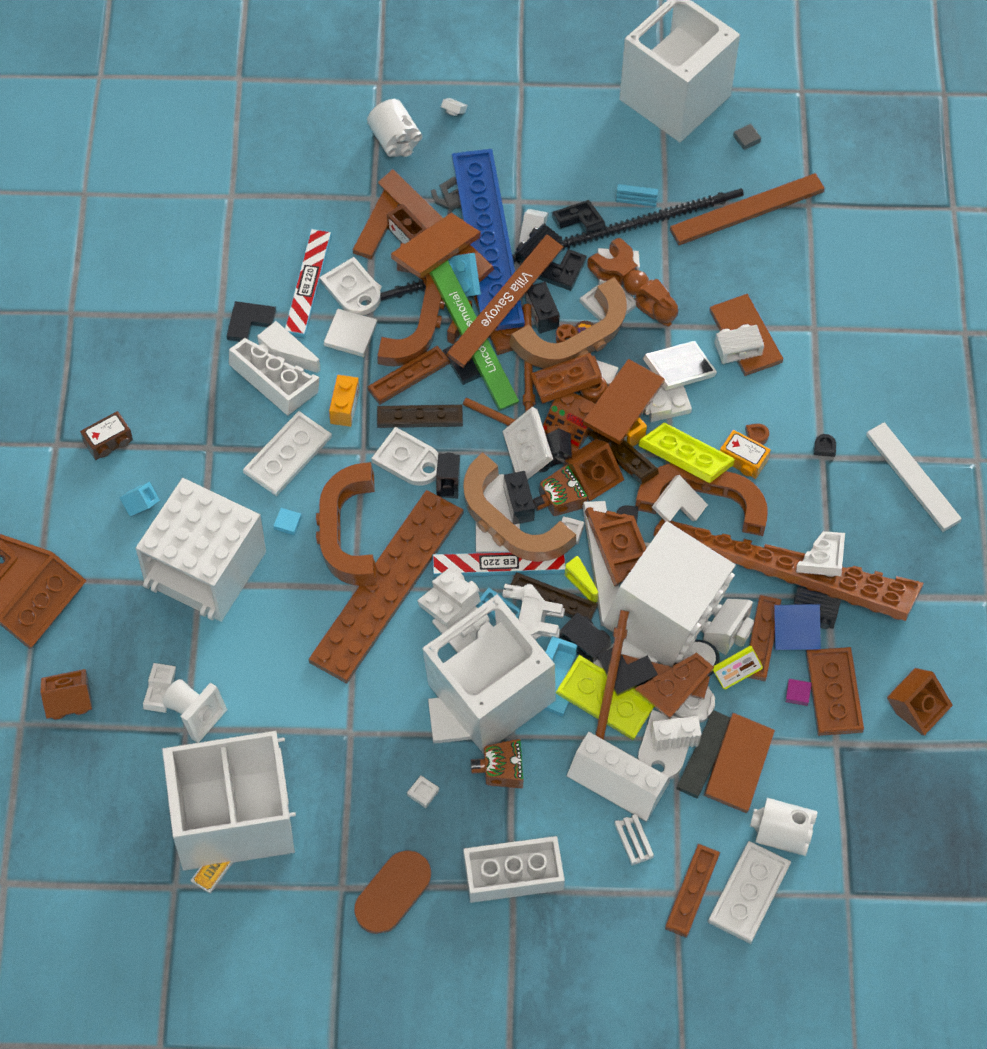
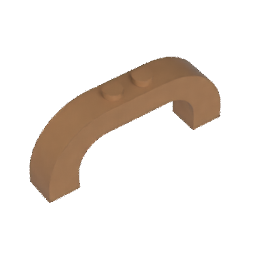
(545, 354)
(503, 532)

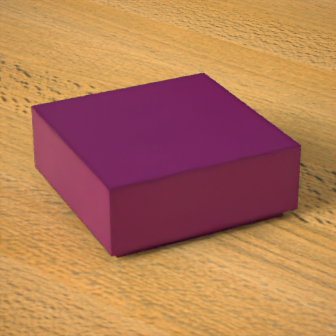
(798, 692)

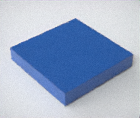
(797, 627)

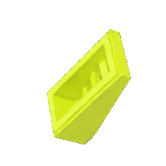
(579, 577)

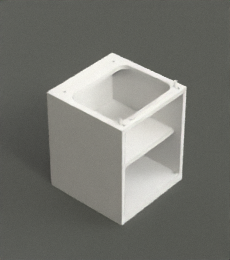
(684, 73)
(495, 679)
(228, 800)

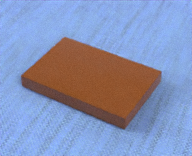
(566, 377)

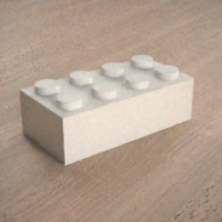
(513, 869)

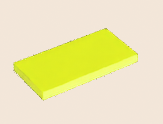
(686, 452)
(585, 689)

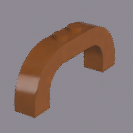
(401, 351)
(726, 485)
(338, 489)

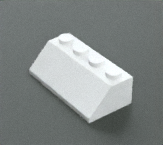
(618, 776)

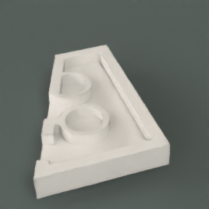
(825, 556)

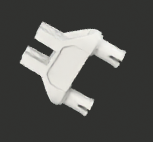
(535, 610)

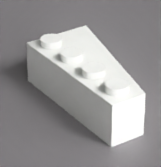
(277, 380)

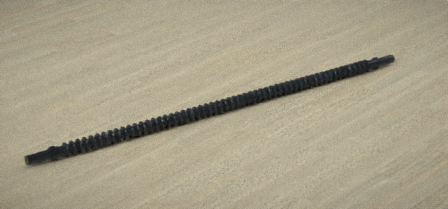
(720, 198)

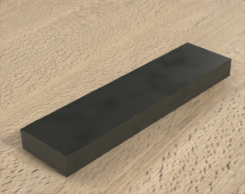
(704, 755)

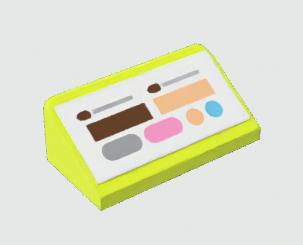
(737, 667)

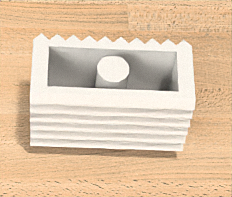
(739, 343)
(675, 733)

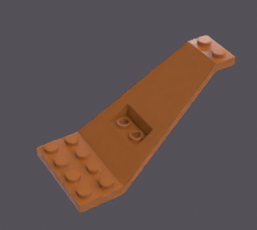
(33, 588)

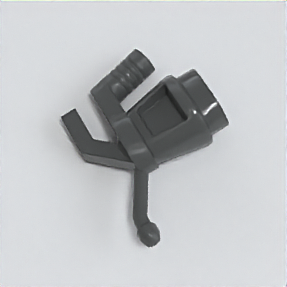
(451, 199)

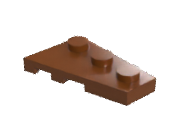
(675, 686)

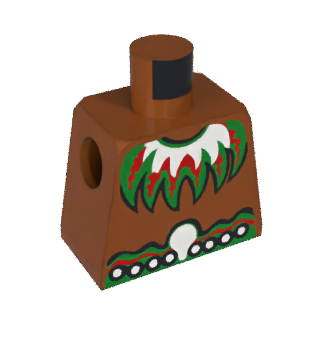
(560, 493)
(501, 764)

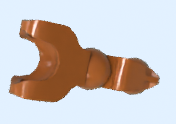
(650, 295)

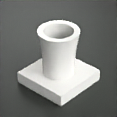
(197, 710)

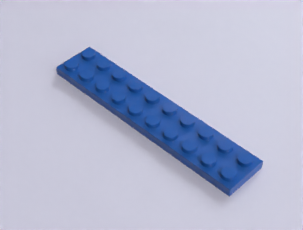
(484, 210)

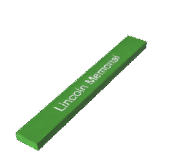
(463, 317)

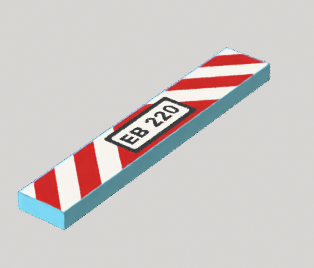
(308, 282)
(494, 564)

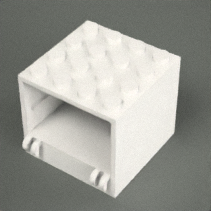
(201, 549)
(670, 594)

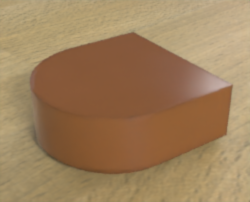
(757, 432)

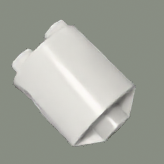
(394, 128)
(784, 826)

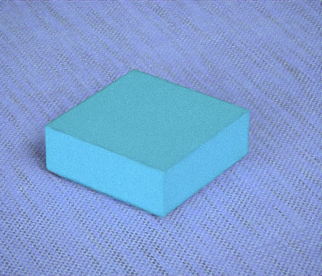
(287, 521)

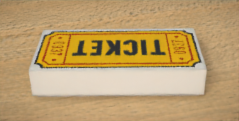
(210, 875)

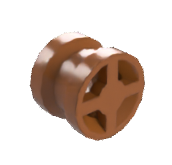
(565, 331)

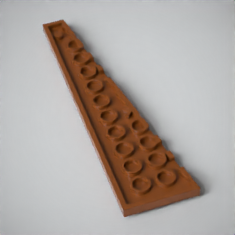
(855, 586)

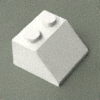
(727, 623)

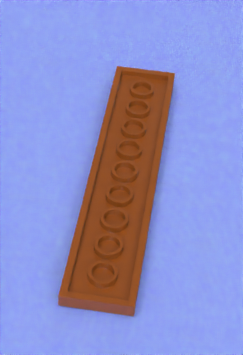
(396, 574)

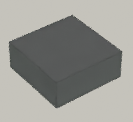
(747, 136)

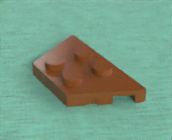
(617, 540)

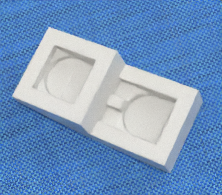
(159, 681)

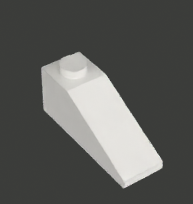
(283, 344)

